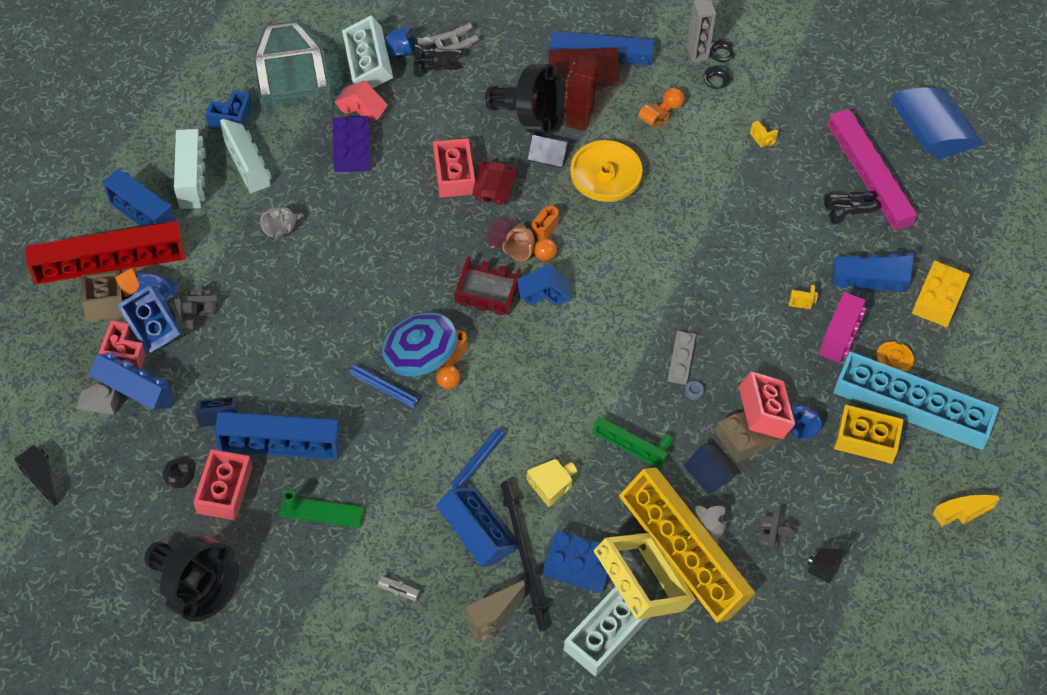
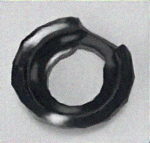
(721, 44)
(717, 71)
(177, 481)

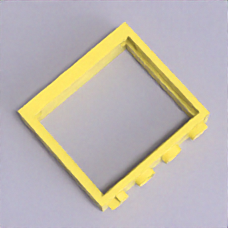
(675, 587)

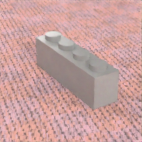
(701, 30)

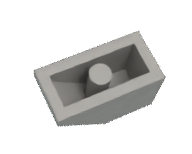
(99, 399)

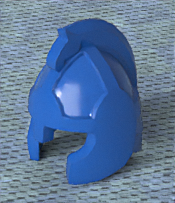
(398, 44)
(166, 287)
(806, 422)

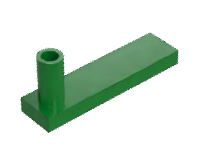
(649, 453)
(320, 511)

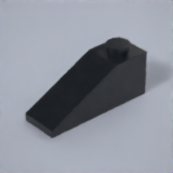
(37, 469)

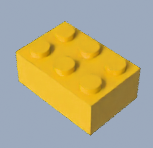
(940, 293)
(868, 434)

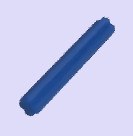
(384, 386)
(479, 457)

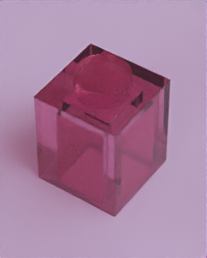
(497, 232)

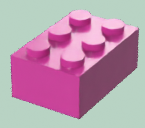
(843, 327)

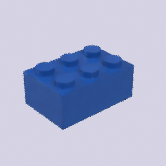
(575, 562)

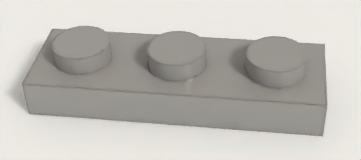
(681, 357)

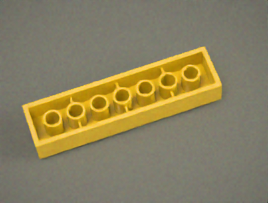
(687, 545)

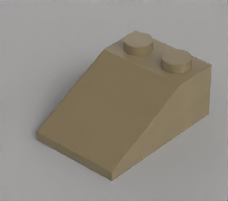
(101, 296)
(740, 440)
(491, 613)

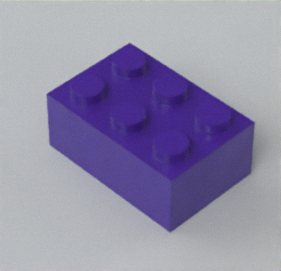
(351, 144)

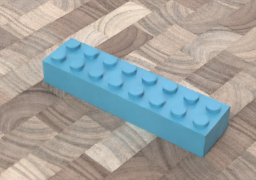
(916, 400)

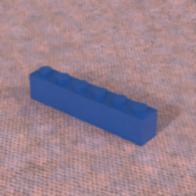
(629, 49)

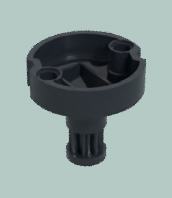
(536, 98)
(195, 576)

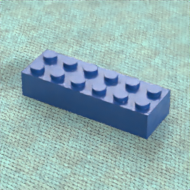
(277, 435)

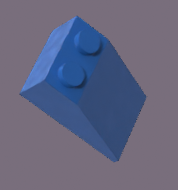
(150, 318)

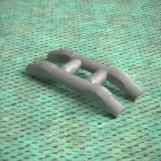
(453, 35)

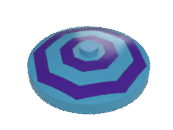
(419, 344)

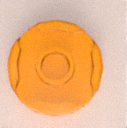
(895, 356)

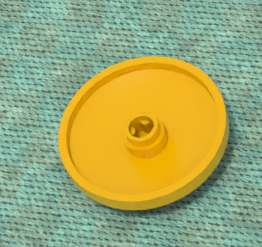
(606, 171)

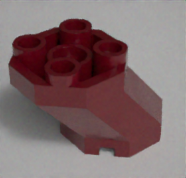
(495, 182)

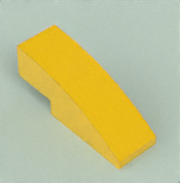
(964, 508)

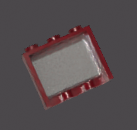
(487, 288)

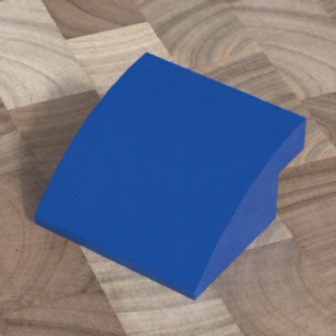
(935, 121)

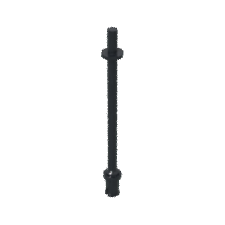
(510, 501)

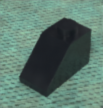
(825, 563)

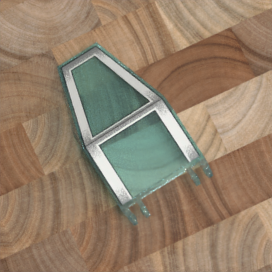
(289, 65)

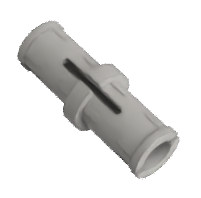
(399, 588)

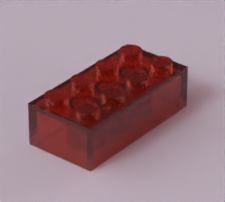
(607, 65)
(580, 93)

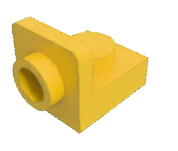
(761, 135)
(803, 299)

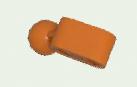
(658, 115)
(542, 228)
(449, 376)

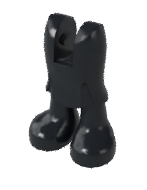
(439, 61)
(854, 205)

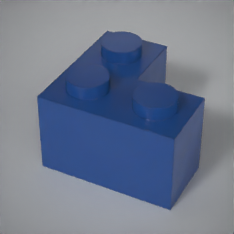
(235, 110)
(544, 284)

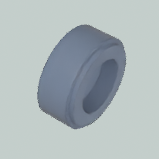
(694, 390)

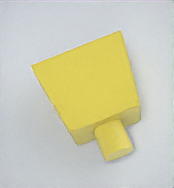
(551, 480)

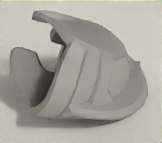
(278, 218)
(711, 519)

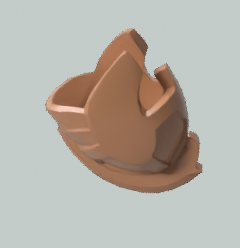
(519, 243)

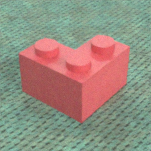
(363, 99)
(119, 342)

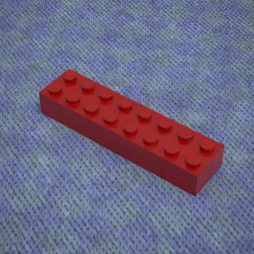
(105, 252)

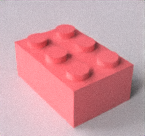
(453, 167)
(766, 405)
(223, 484)

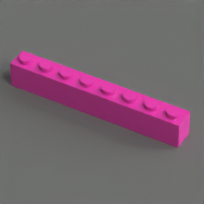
(872, 169)

